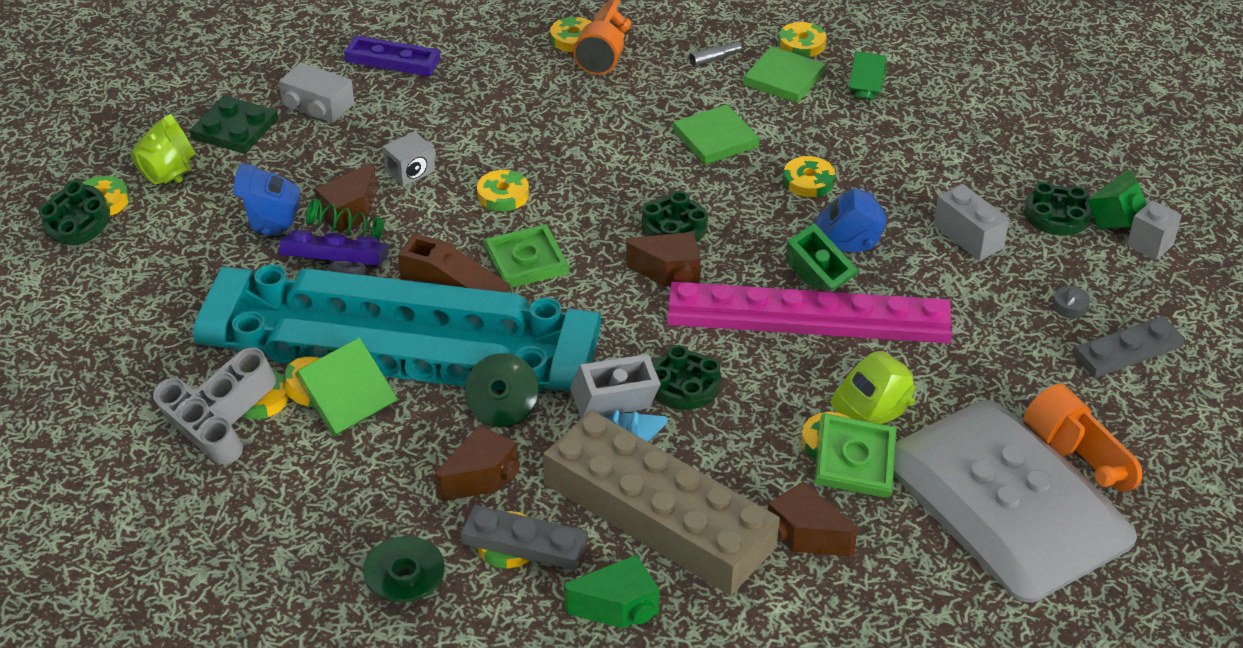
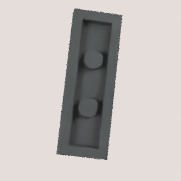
(1128, 346)
(524, 537)

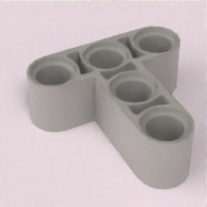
(211, 409)

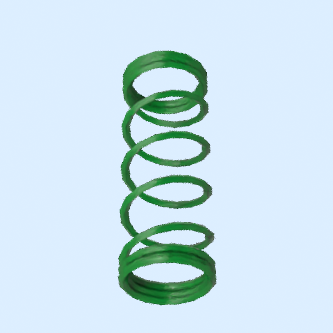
(312, 211)

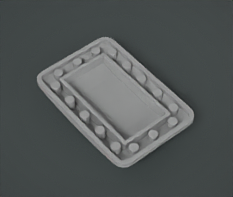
(1011, 500)

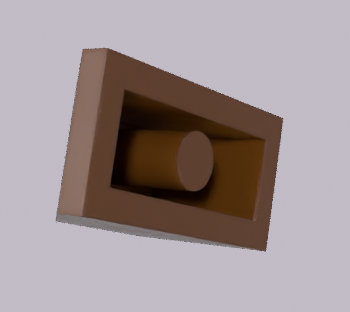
(351, 191)
(665, 257)
(477, 466)
(812, 523)

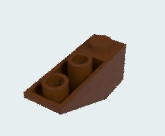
(439, 263)

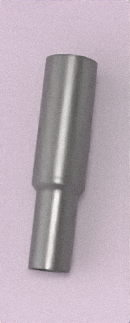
(714, 53)

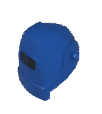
(268, 199)
(853, 221)

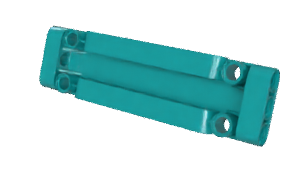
(406, 325)

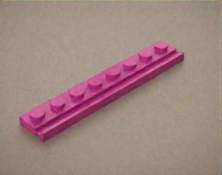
(810, 312)

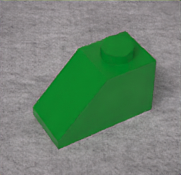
(868, 75)
(1117, 202)
(818, 260)
(614, 594)

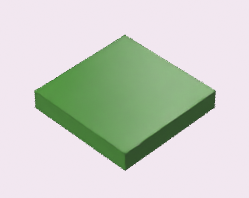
(784, 74)
(716, 134)
(526, 256)
(346, 386)
(855, 455)

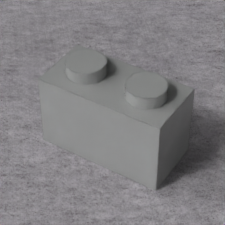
(316, 92)
(971, 222)
(615, 385)

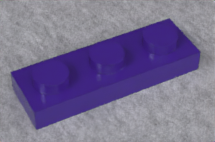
(392, 55)
(333, 247)

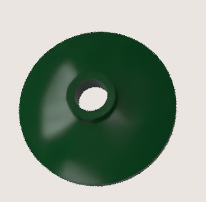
(514, 403)
(403, 557)

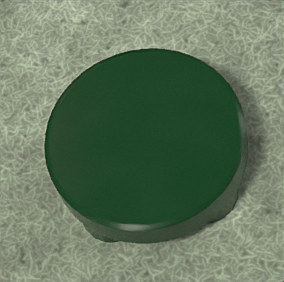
(1058, 209)
(75, 214)
(674, 216)
(687, 378)

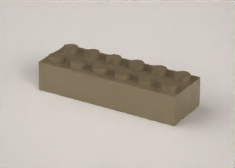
(661, 501)

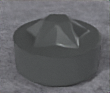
(348, 267)
(1071, 302)

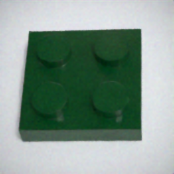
(234, 124)

